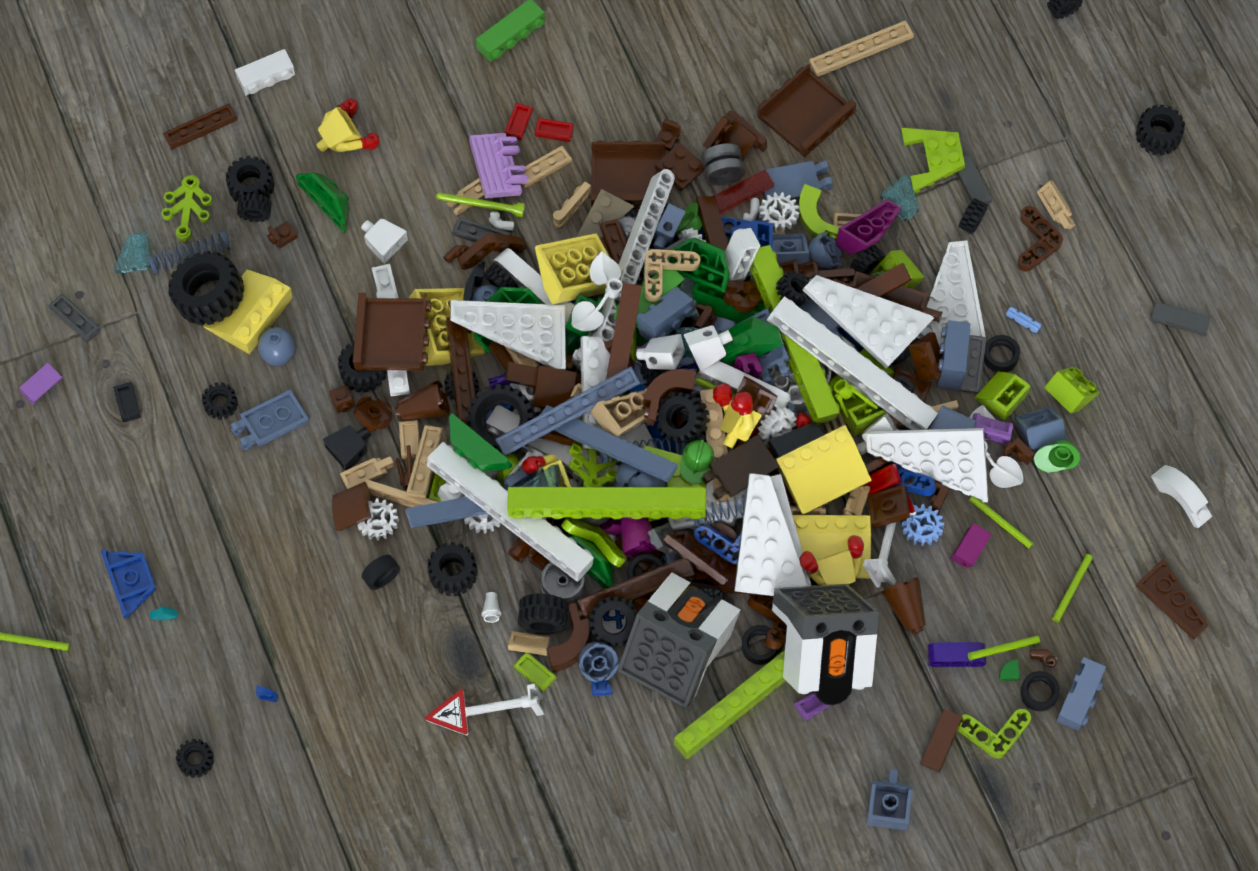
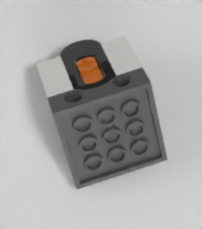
(678, 637)
(827, 640)

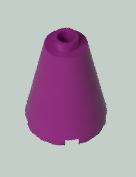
(636, 536)

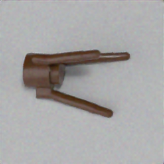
(404, 479)

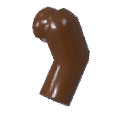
(455, 252)
(1045, 656)

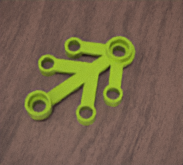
(187, 204)
(590, 465)

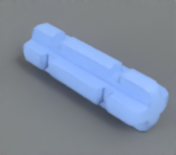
(1023, 319)

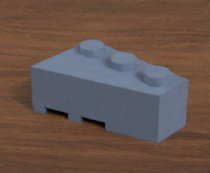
(1082, 694)

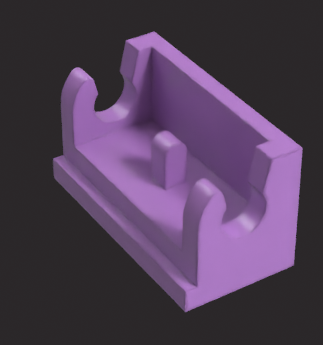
(40, 383)
(994, 429)

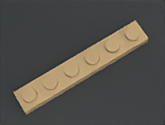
(861, 48)
(713, 434)

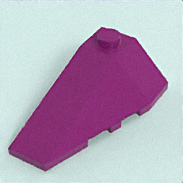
(867, 228)

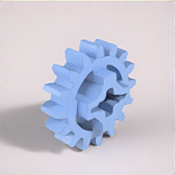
(930, 529)

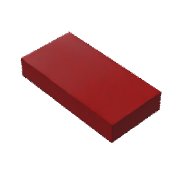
(518, 121)
(554, 129)
(884, 479)

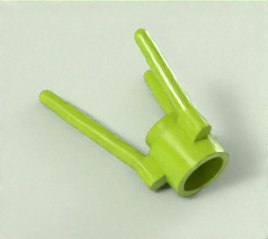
(845, 391)

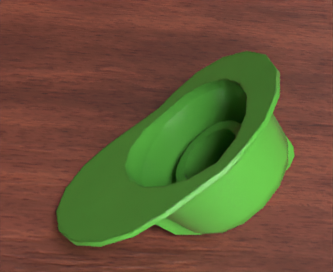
(691, 219)
(1057, 457)
(696, 461)

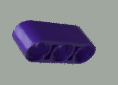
(954, 654)

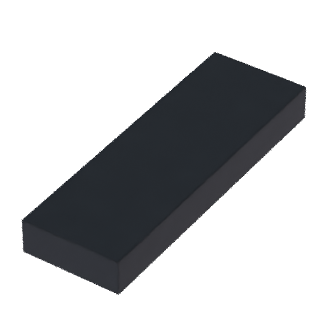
(792, 440)

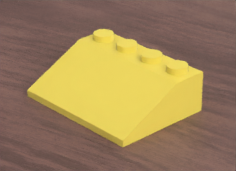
(567, 266)
(260, 307)
(438, 340)
(823, 470)
(829, 535)

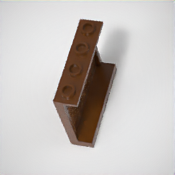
(805, 111)
(624, 168)
(391, 333)

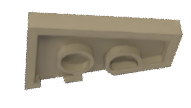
(604, 209)

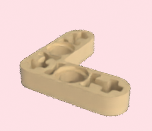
(658, 266)

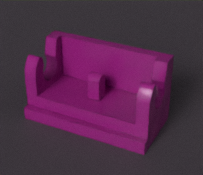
(749, 364)
(970, 546)

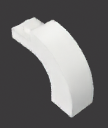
(1180, 487)

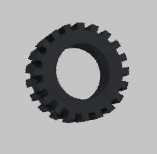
(492, 398)

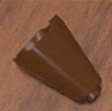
(424, 404)
(907, 604)

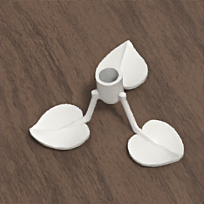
(602, 271)
(1006, 471)

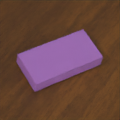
(809, 706)

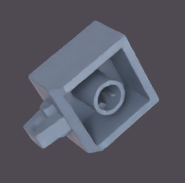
(889, 792)

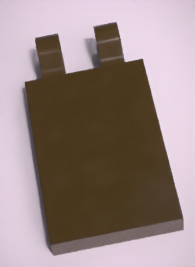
(734, 467)

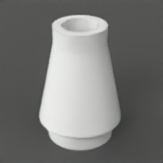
(491, 609)

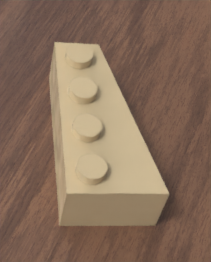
(622, 413)

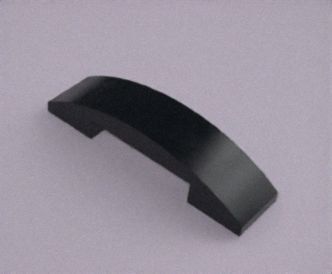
(474, 279)

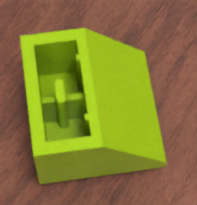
(895, 258)
(1072, 389)
(1003, 394)
(860, 414)

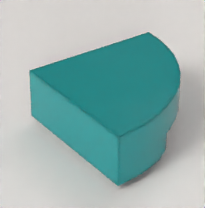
(163, 613)

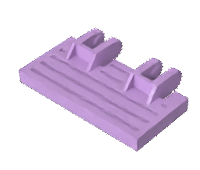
(496, 166)

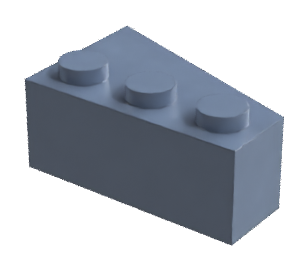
(666, 315)
(953, 355)

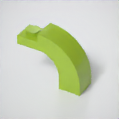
(809, 216)

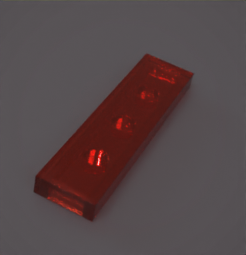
(743, 191)

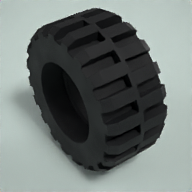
(196, 272)

